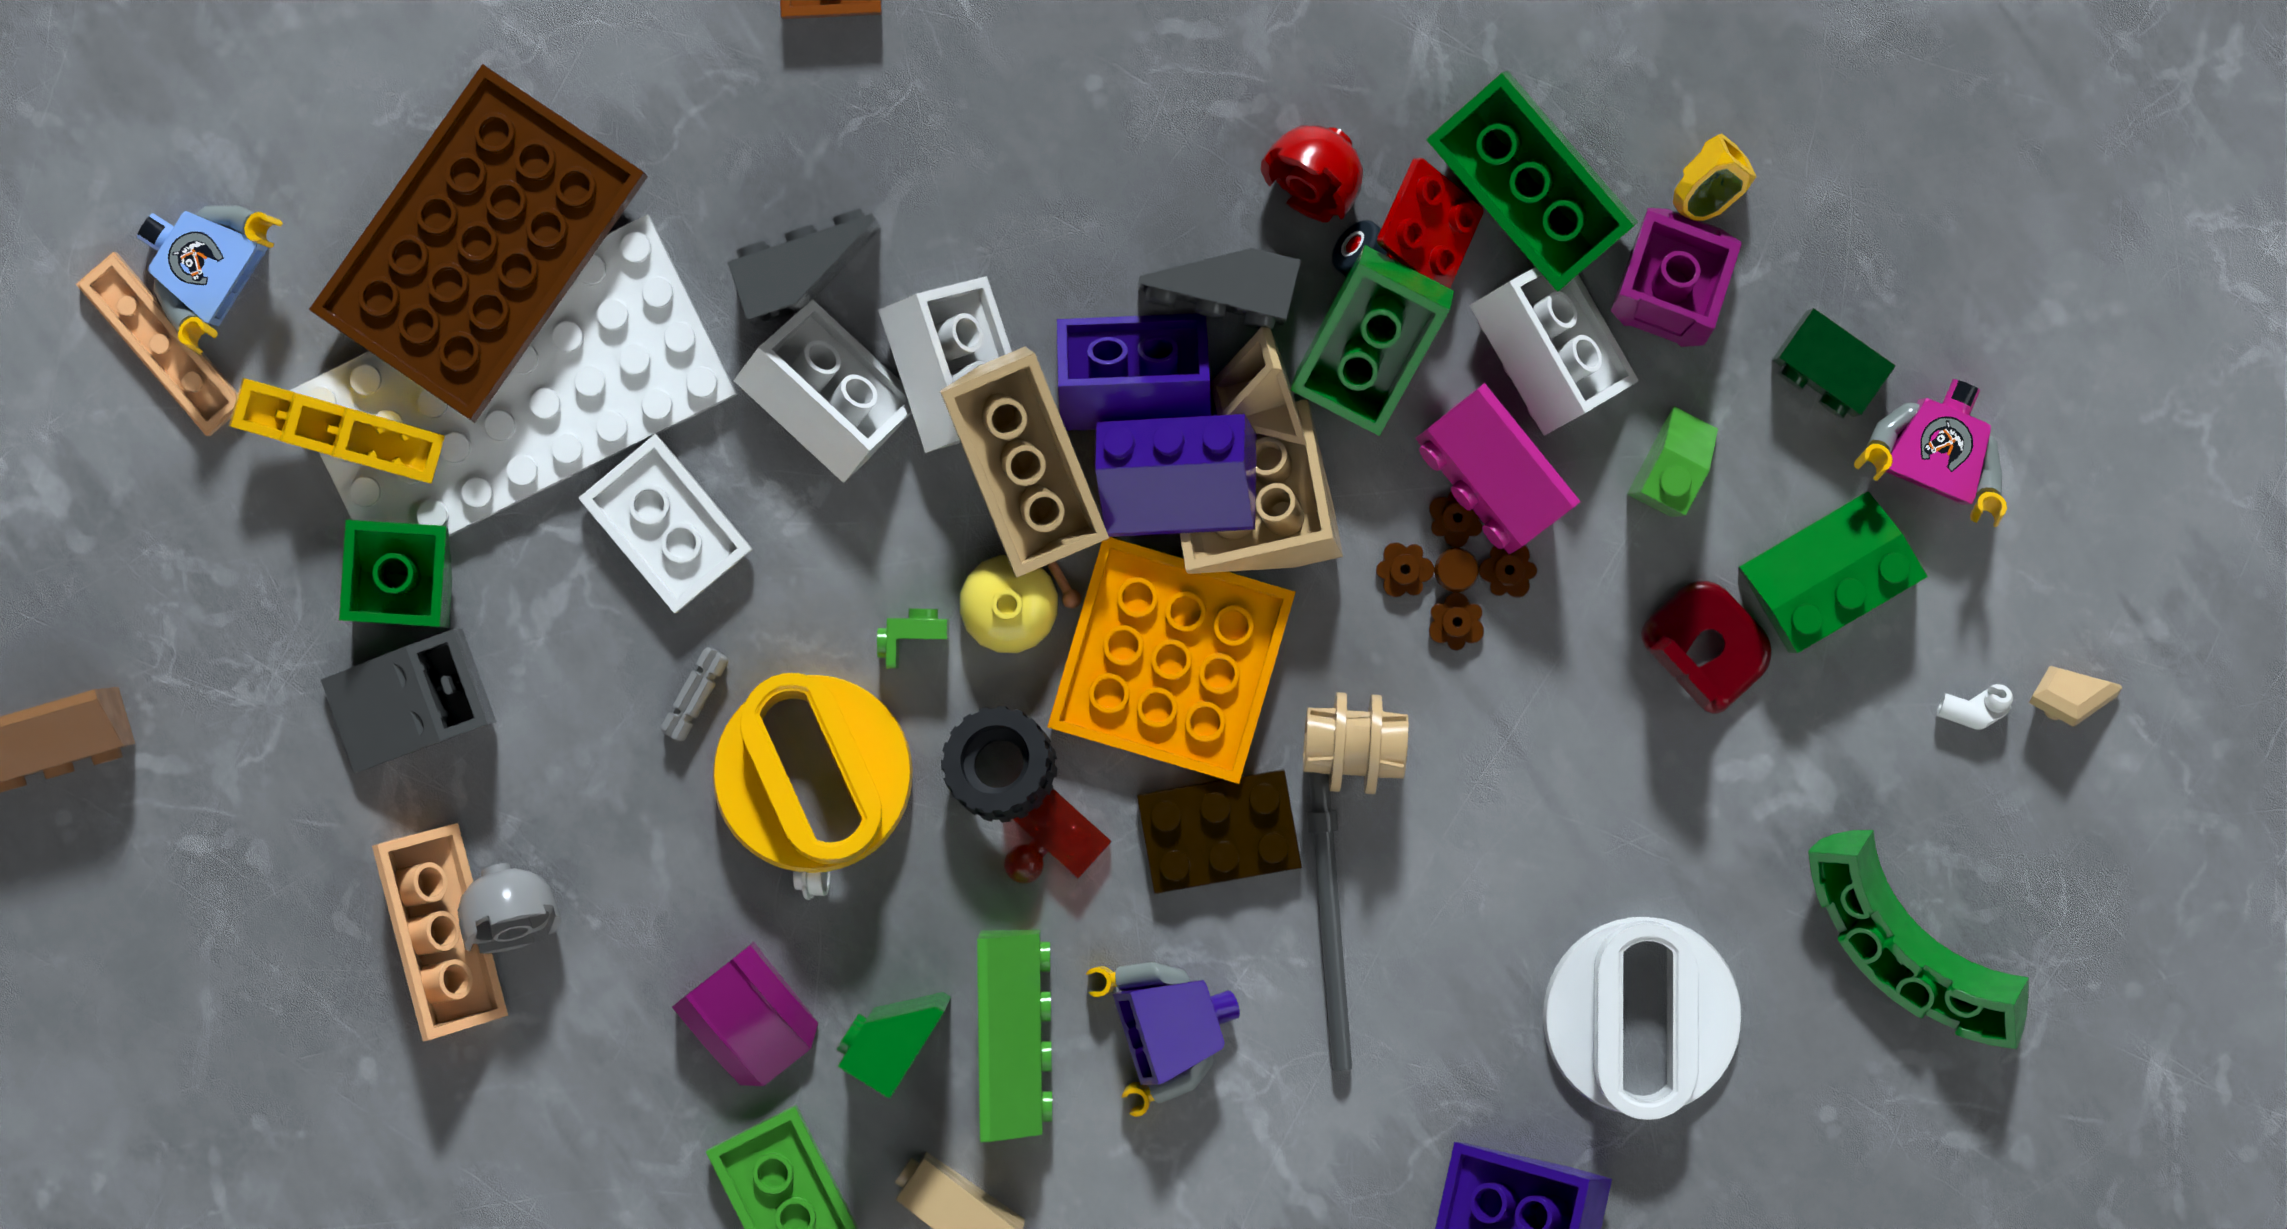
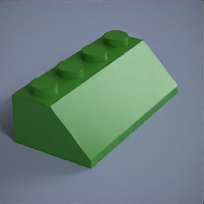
(1011, 1034)

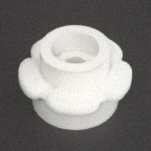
(812, 883)

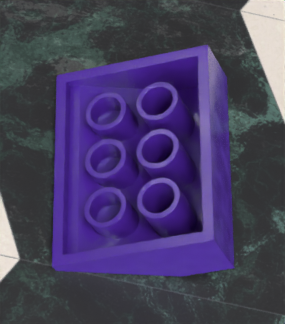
(1518, 1192)

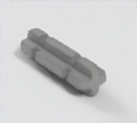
(694, 694)

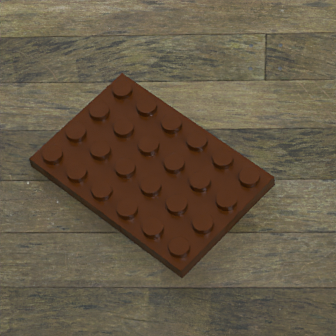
(478, 243)

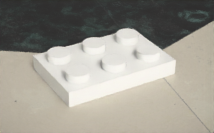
(665, 523)

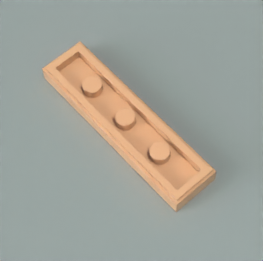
(147, 331)

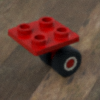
(1424, 229)

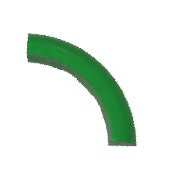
(1904, 957)

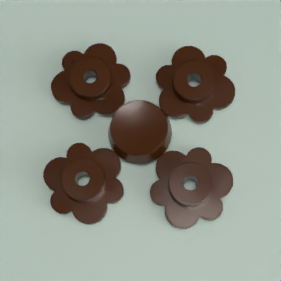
(1456, 572)

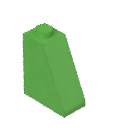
(1675, 464)

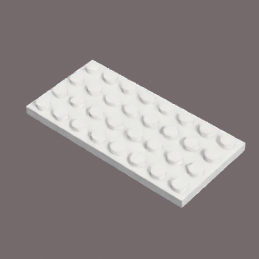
(599, 377)

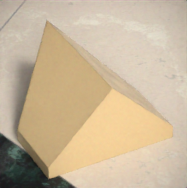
(1260, 388)

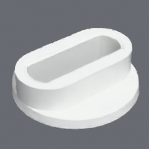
(1587, 1016)

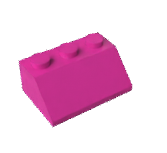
(1496, 470)

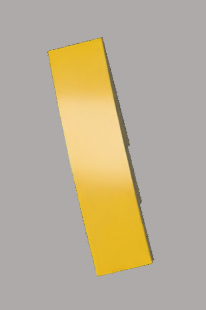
(336, 430)

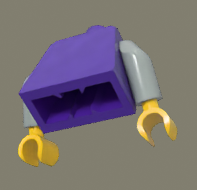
(1168, 1027)

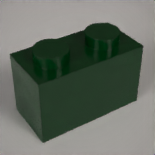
(1832, 364)

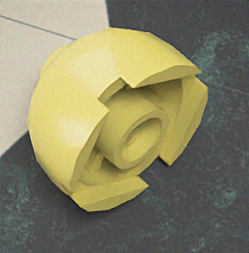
(1006, 610)

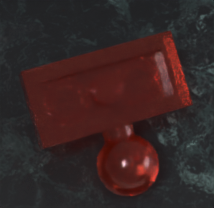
(1055, 830)

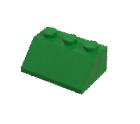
(1832, 572)
(887, 1042)

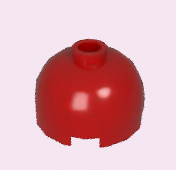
(1316, 169)

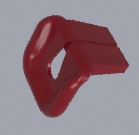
(1679, 622)

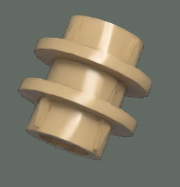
(1355, 743)

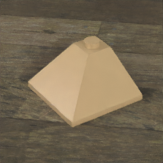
(1292, 512)

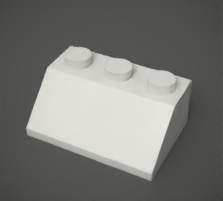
(936, 342)
(1553, 347)
(826, 390)

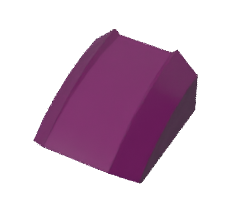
(1676, 277)
(749, 1018)

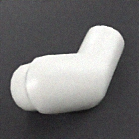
(1979, 711)

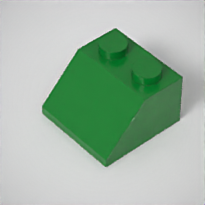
(396, 574)

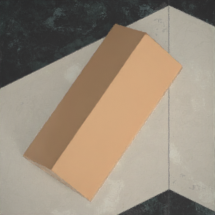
(423, 889)

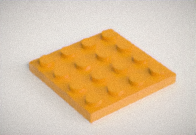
(1171, 660)

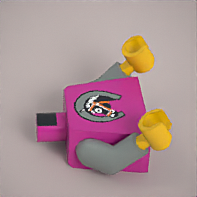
(1941, 450)

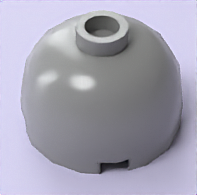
(505, 908)

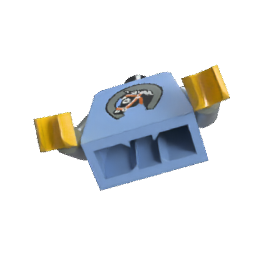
(204, 264)

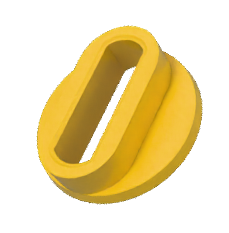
(760, 799)

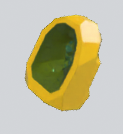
(1713, 180)

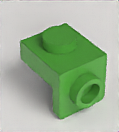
(919, 625)

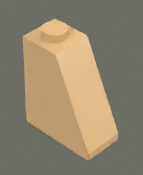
(949, 1200)

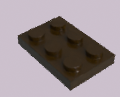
(1219, 831)

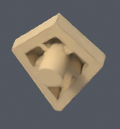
(2072, 695)

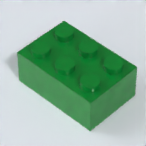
(1372, 340)

